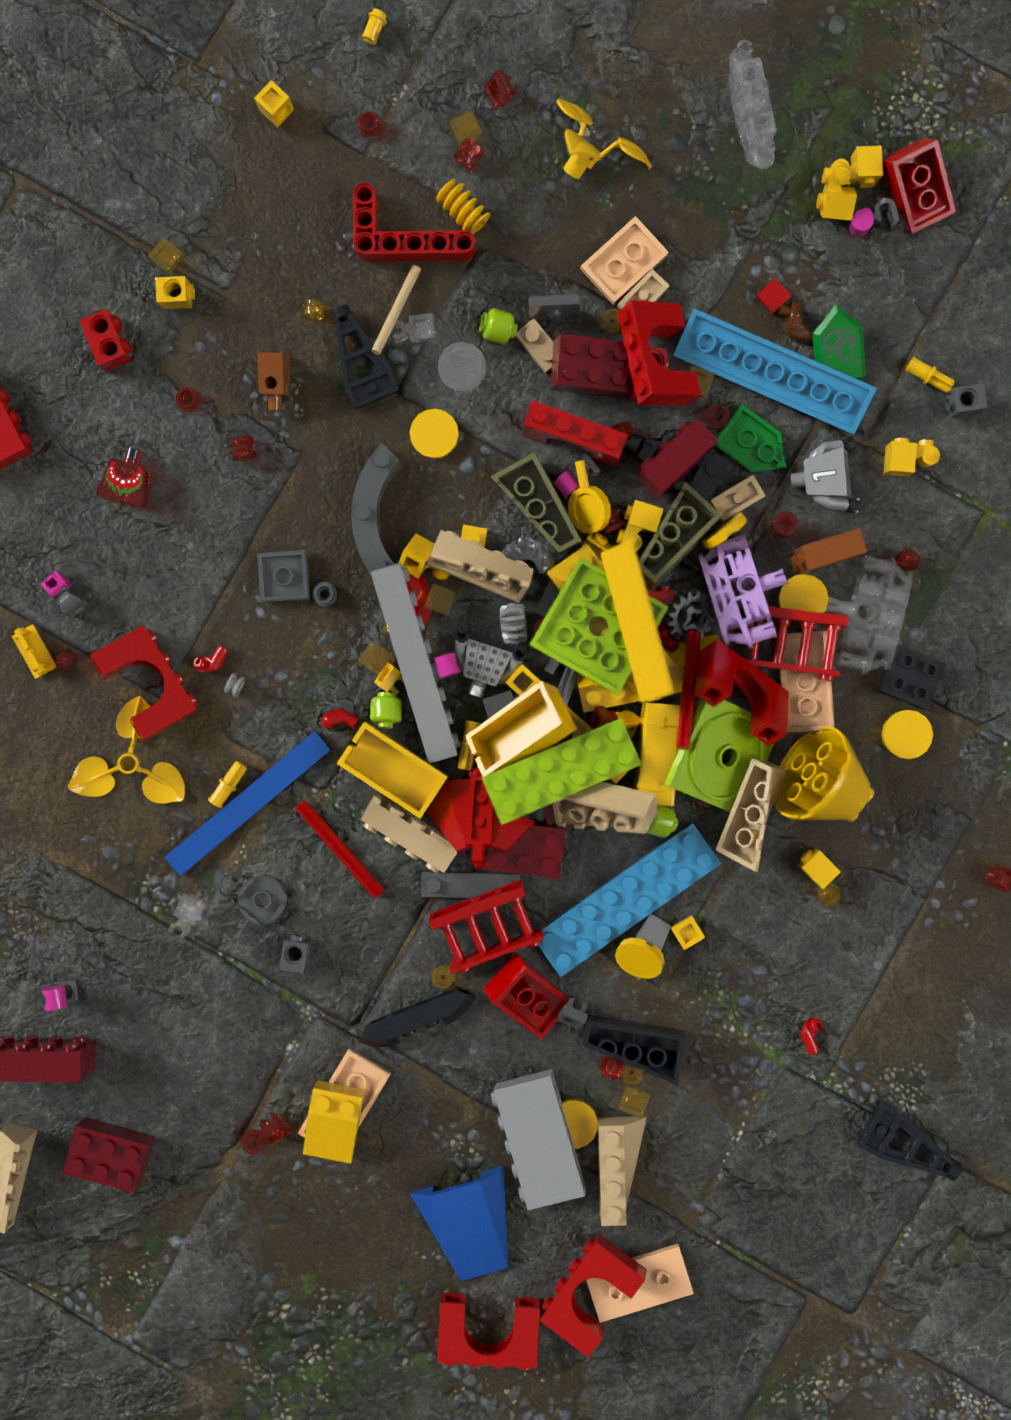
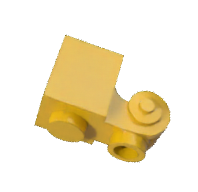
(865, 166)
(836, 201)
(902, 456)
(641, 518)
(416, 557)

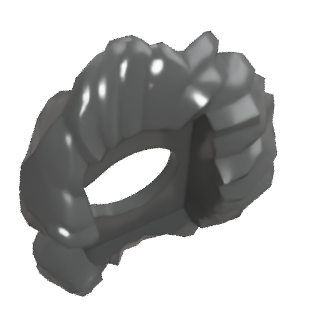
(531, 550)

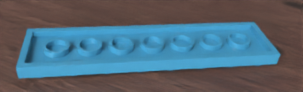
(774, 371)
(627, 899)

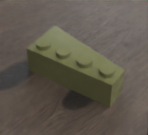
(536, 497)
(680, 531)

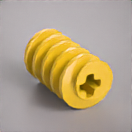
(462, 208)

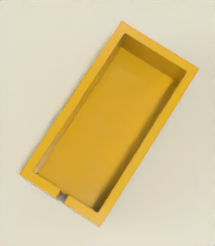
(521, 729)
(393, 769)

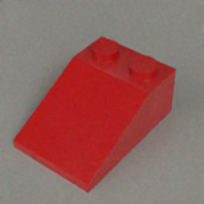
(919, 184)
(526, 995)

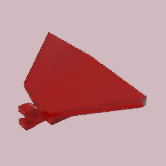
(470, 821)

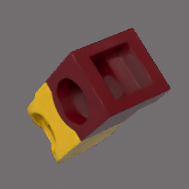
(601, 717)

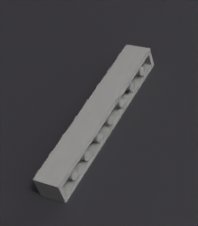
(414, 662)

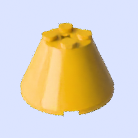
(823, 779)

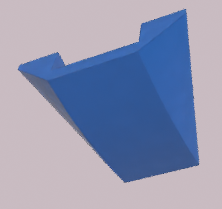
(469, 1223)

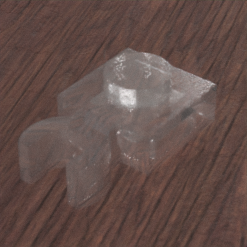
(419, 329)
(188, 912)

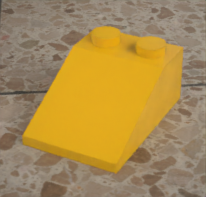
(333, 1121)

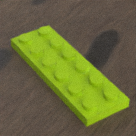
(561, 771)

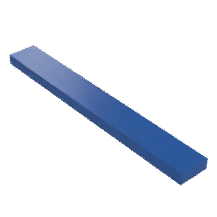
(248, 803)

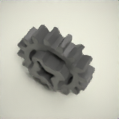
(688, 615)

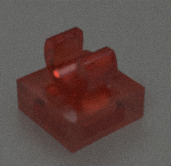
(499, 88)
(275, 1130)

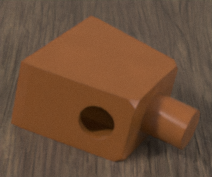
(272, 367)

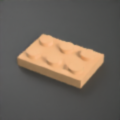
(624, 260)

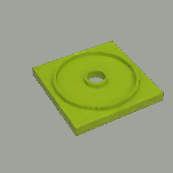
(567, 635)
(701, 769)

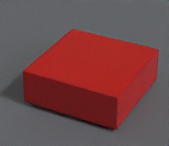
(773, 296)

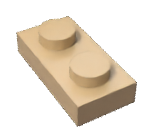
(649, 288)
(537, 344)
(737, 498)

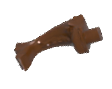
(794, 326)

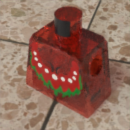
(126, 481)

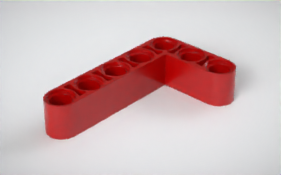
(402, 239)

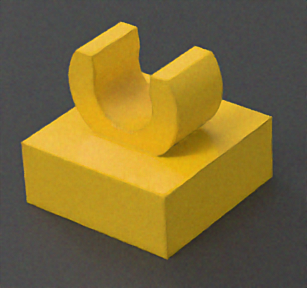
(388, 677)

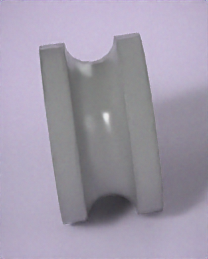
(234, 685)

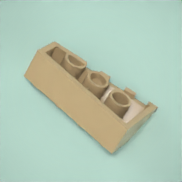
(480, 566)
(607, 806)
(747, 820)
(409, 832)
(15, 1154)
(617, 1158)

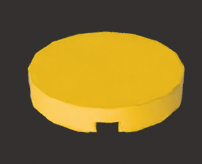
(434, 433)
(725, 529)
(803, 593)
(907, 734)
(639, 958)
(581, 1121)

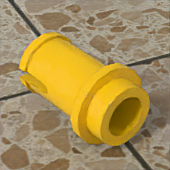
(376, 21)

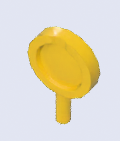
(588, 504)

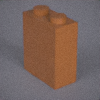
(828, 551)

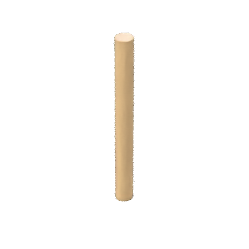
(396, 310)

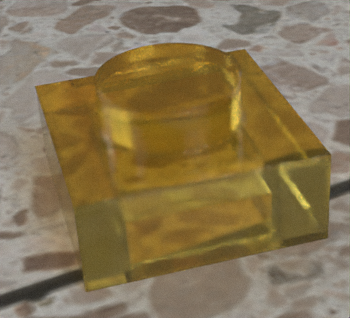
(465, 127)
(166, 255)
(704, 379)
(439, 599)
(375, 658)
(634, 1101)

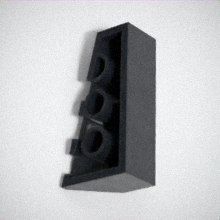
(637, 1044)

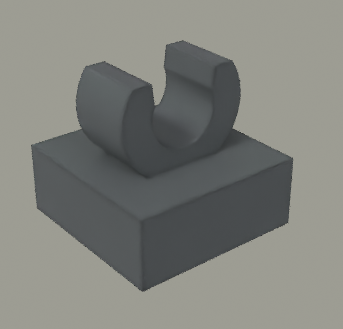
(553, 667)
(571, 1016)

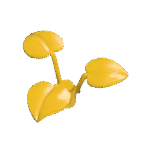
(582, 151)
(95, 779)

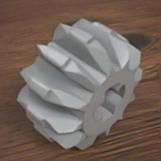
(513, 623)

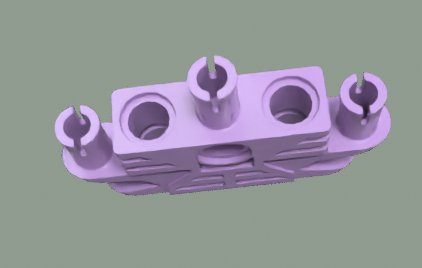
(753, 601)

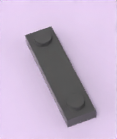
(462, 883)

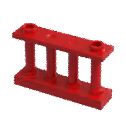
(808, 621)
(487, 902)

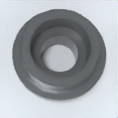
(317, 594)

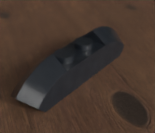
(445, 1006)

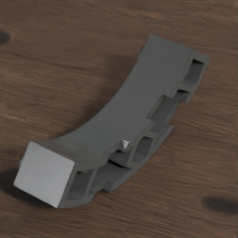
(366, 507)

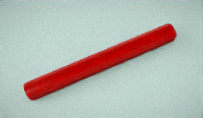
(688, 690)
(340, 849)

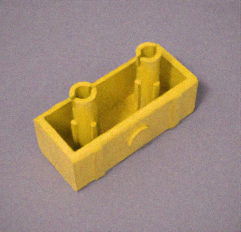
(657, 750)

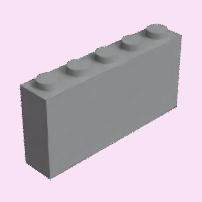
(538, 1140)

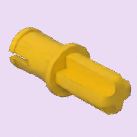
(930, 375)
(466, 756)
(227, 784)

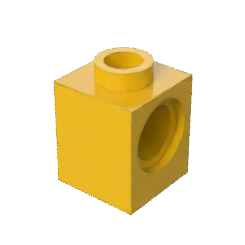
(274, 103)
(167, 285)
(818, 867)

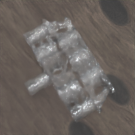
(752, 106)
(891, 606)

